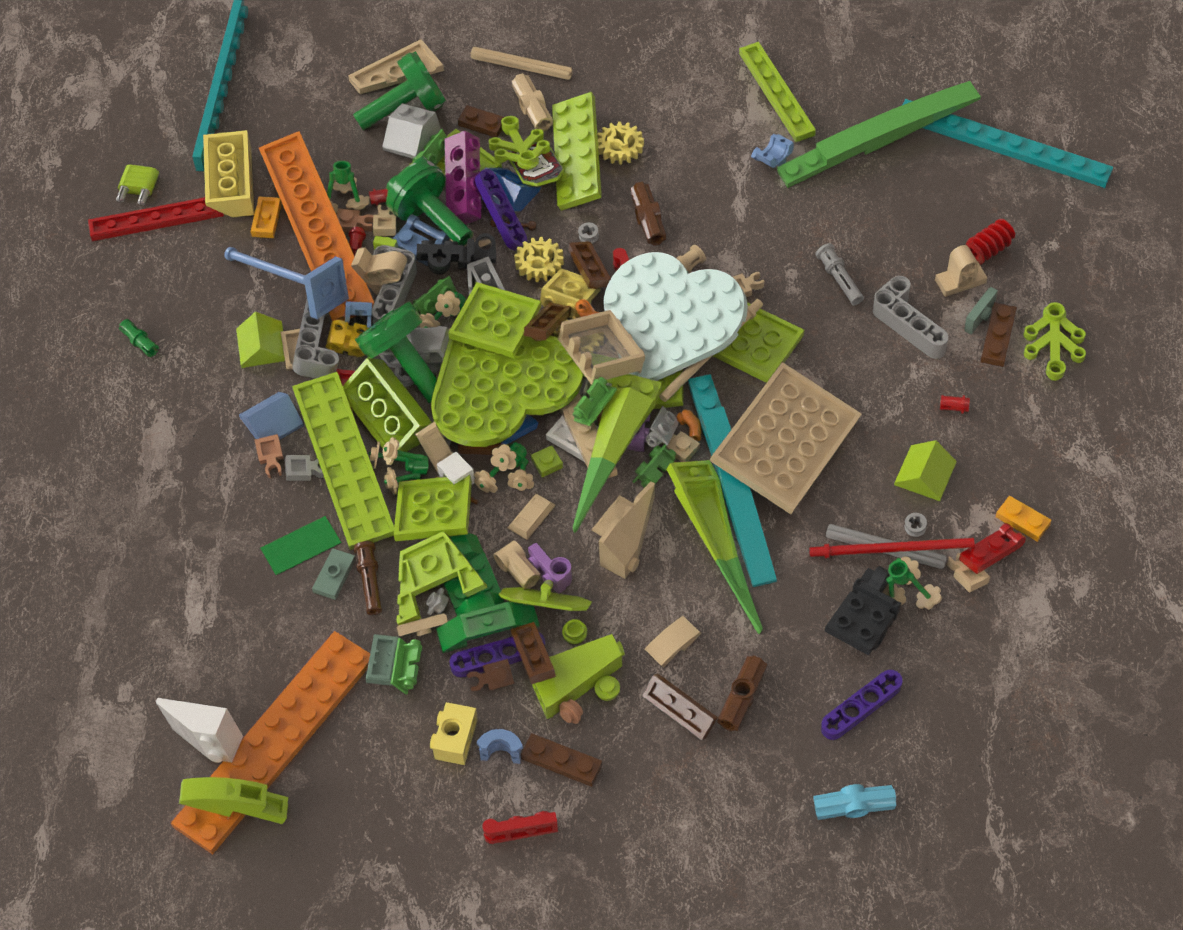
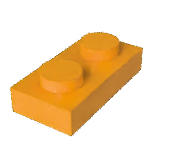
(266, 217)
(1023, 518)

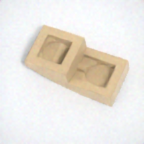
(671, 640)

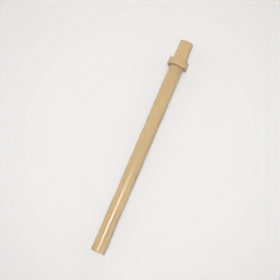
(692, 369)

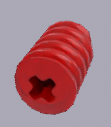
(991, 240)

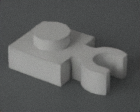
(301, 468)

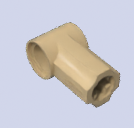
(513, 559)

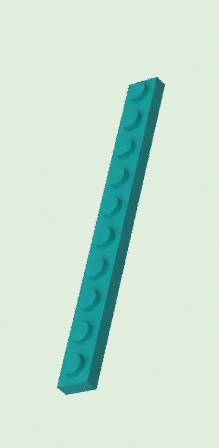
(222, 75)
(1022, 149)

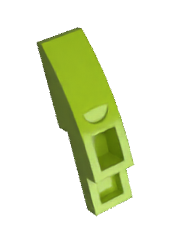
(236, 795)

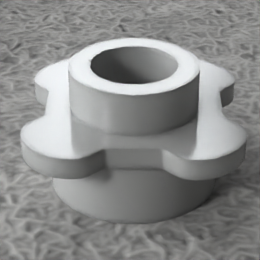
(437, 602)

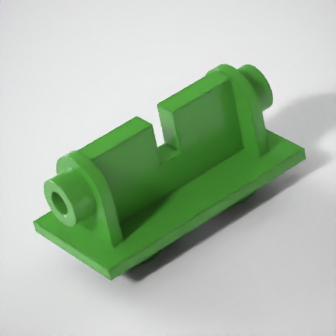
(434, 149)
(427, 302)
(589, 409)
(660, 458)
(404, 672)

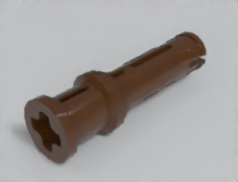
(367, 568)

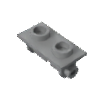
(662, 428)

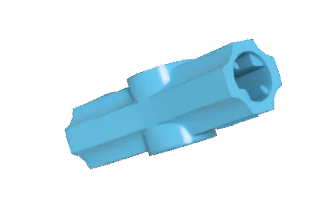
(854, 801)

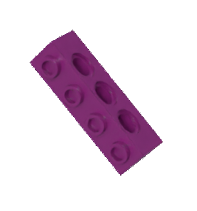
(461, 168)

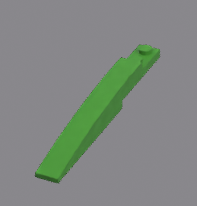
(877, 132)

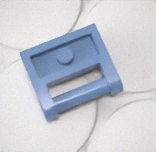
(408, 239)

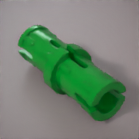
(138, 337)

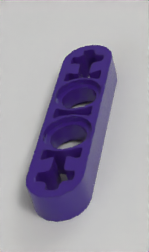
(498, 210)
(495, 649)
(858, 701)

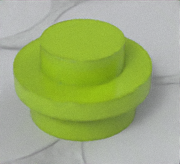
(574, 631)
(607, 688)

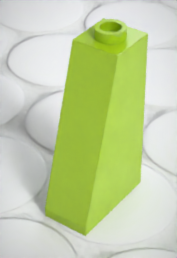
(578, 672)

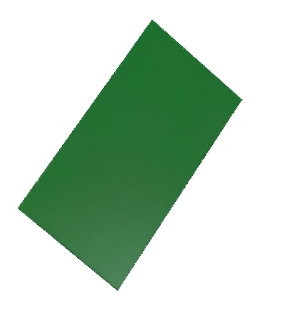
(300, 545)

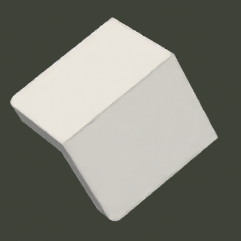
(455, 468)

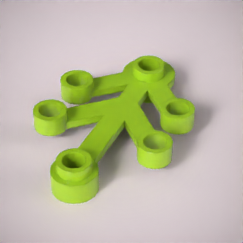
(526, 159)
(1055, 338)

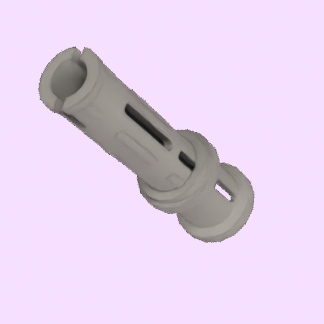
(836, 268)

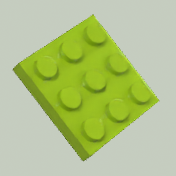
(494, 319)
(762, 345)
(432, 507)

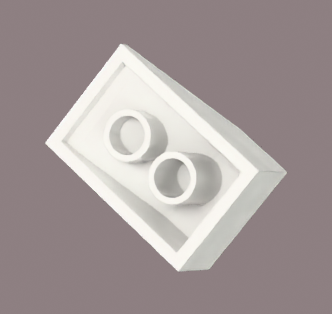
(204, 727)

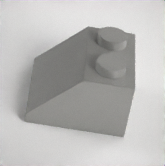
(410, 130)

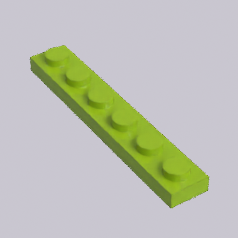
(777, 92)

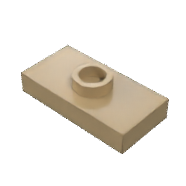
(422, 626)

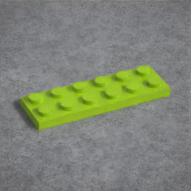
(577, 151)

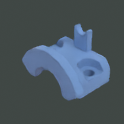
(776, 151)
(358, 309)
(500, 740)

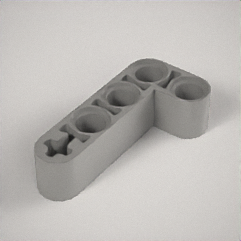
(394, 294)
(893, 310)
(308, 357)

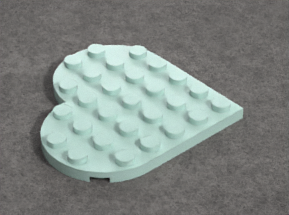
(675, 312)

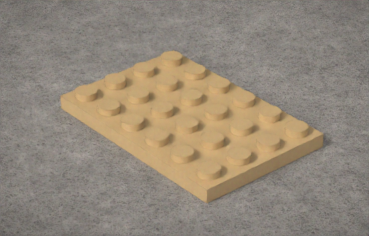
(785, 438)

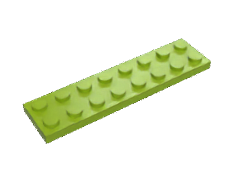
(343, 460)

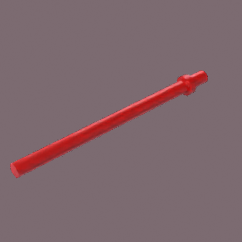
(828, 550)

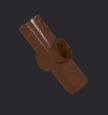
(648, 213)
(736, 704)

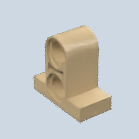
(379, 268)
(962, 272)

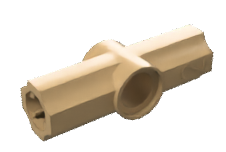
(532, 102)

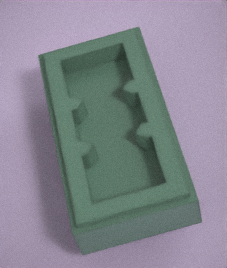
(981, 310)
(333, 574)
(381, 659)

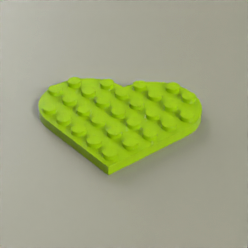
(487, 394)

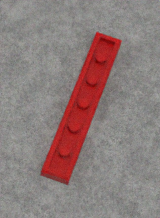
(151, 219)

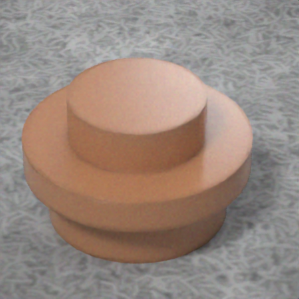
(570, 711)

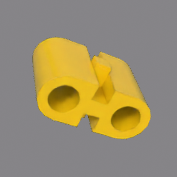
(343, 338)

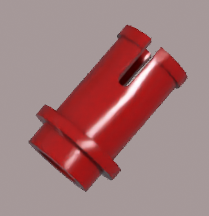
(378, 196)
(356, 237)
(955, 403)

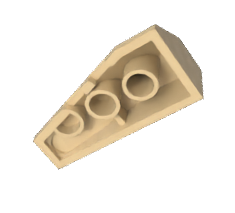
(624, 538)

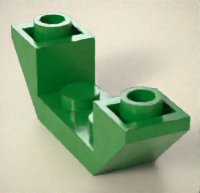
(484, 622)

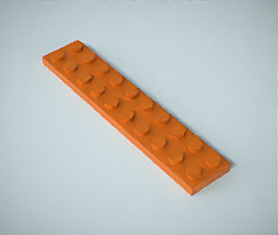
(312, 213)
(281, 732)

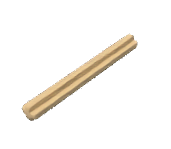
(521, 63)

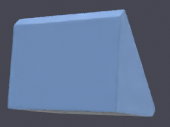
(272, 417)

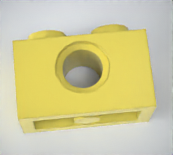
(456, 747)

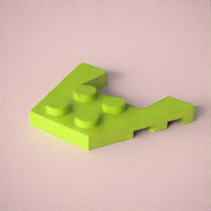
(428, 566)

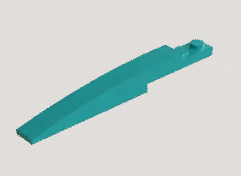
(735, 493)

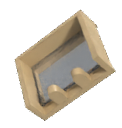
(601, 346)

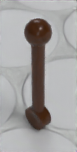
(531, 225)

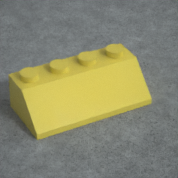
(229, 173)

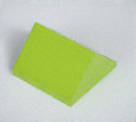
(260, 340)
(926, 470)

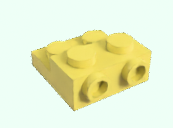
(567, 289)

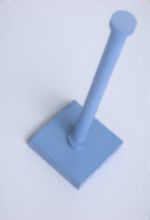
(324, 285)

